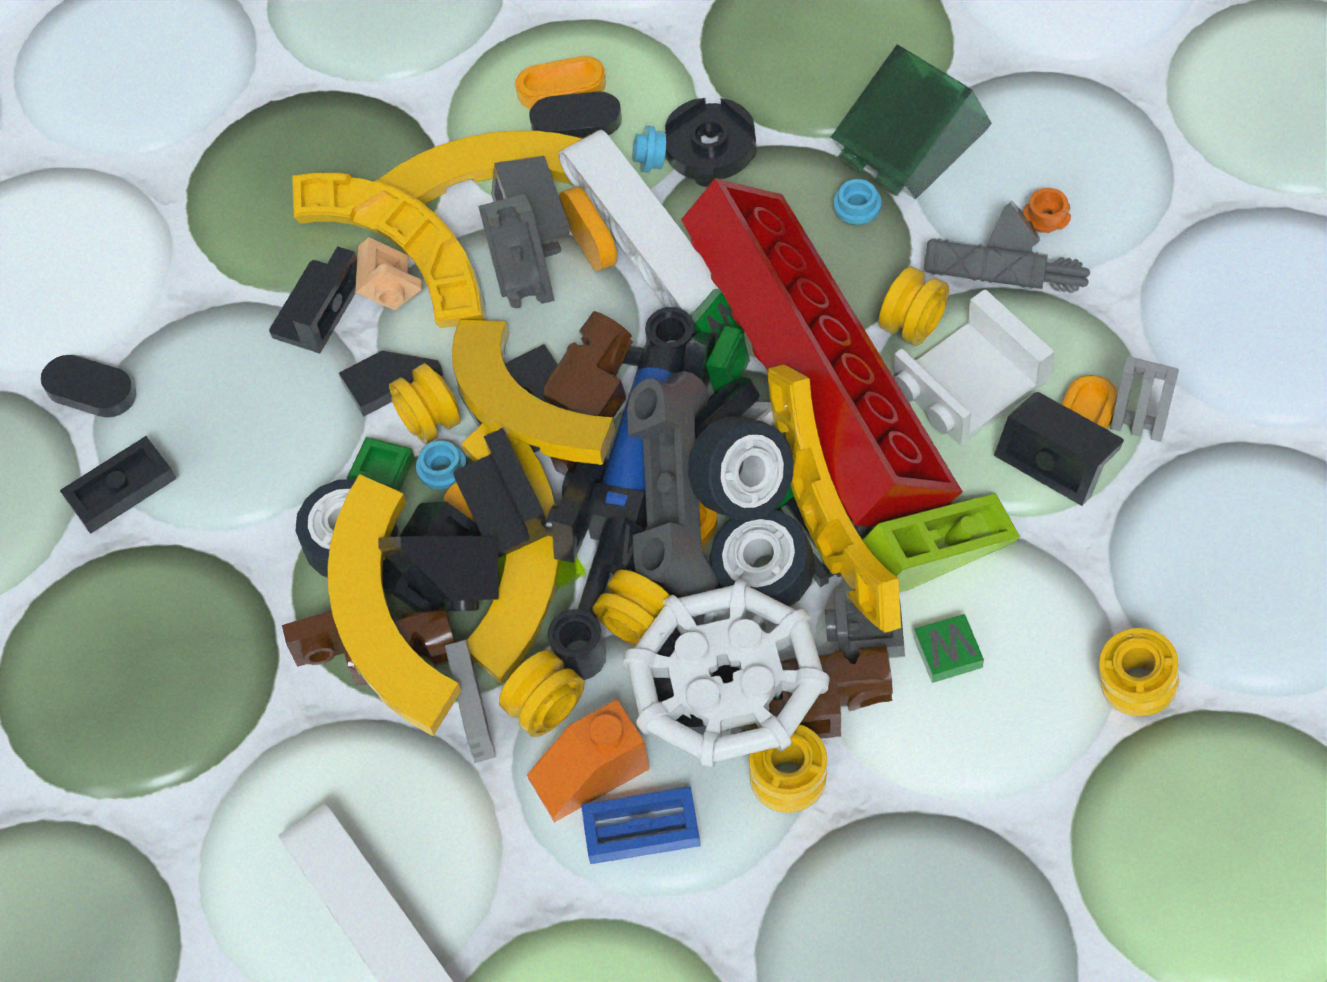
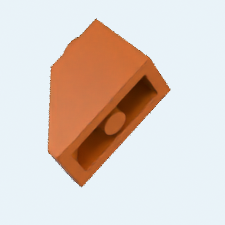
(589, 761)

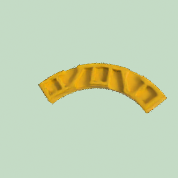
(474, 158)
(404, 222)
(504, 404)
(840, 546)
(526, 582)
(362, 613)

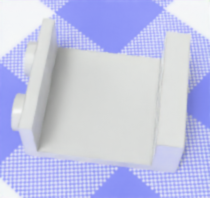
(976, 370)

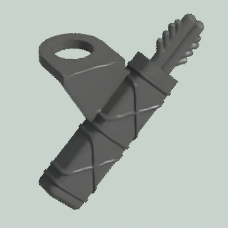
(1005, 258)

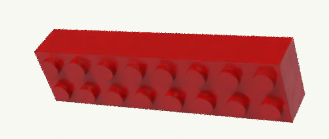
(799, 318)

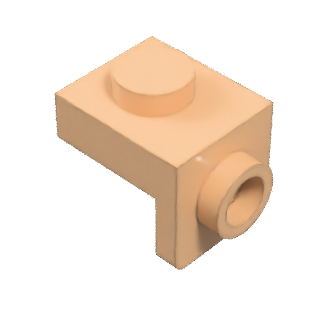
(384, 275)

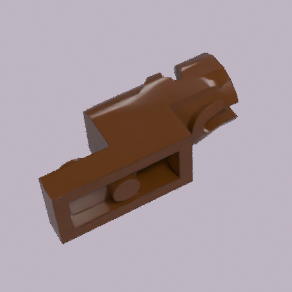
(585, 377)
(318, 641)
(849, 686)

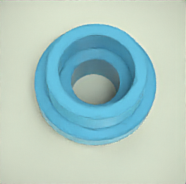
(649, 149)
(857, 192)
(435, 455)

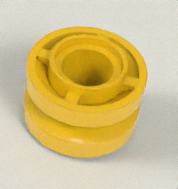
(913, 305)
(424, 403)
(630, 606)
(1139, 649)
(541, 693)
(790, 790)

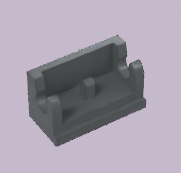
(534, 179)
(516, 250)

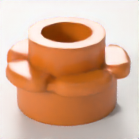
(1048, 201)

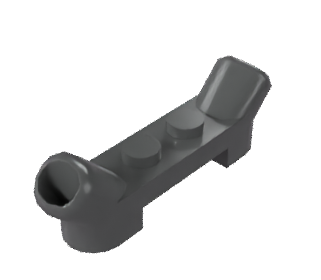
(671, 545)

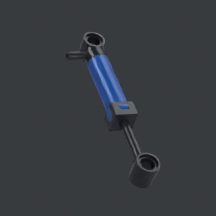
(620, 491)

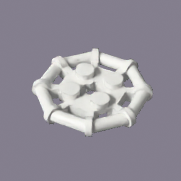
(720, 643)

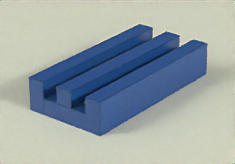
(641, 845)

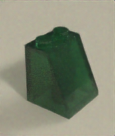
(909, 124)

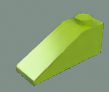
(941, 539)

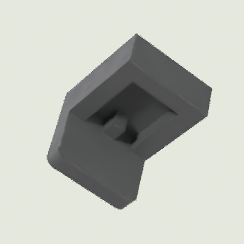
(855, 631)

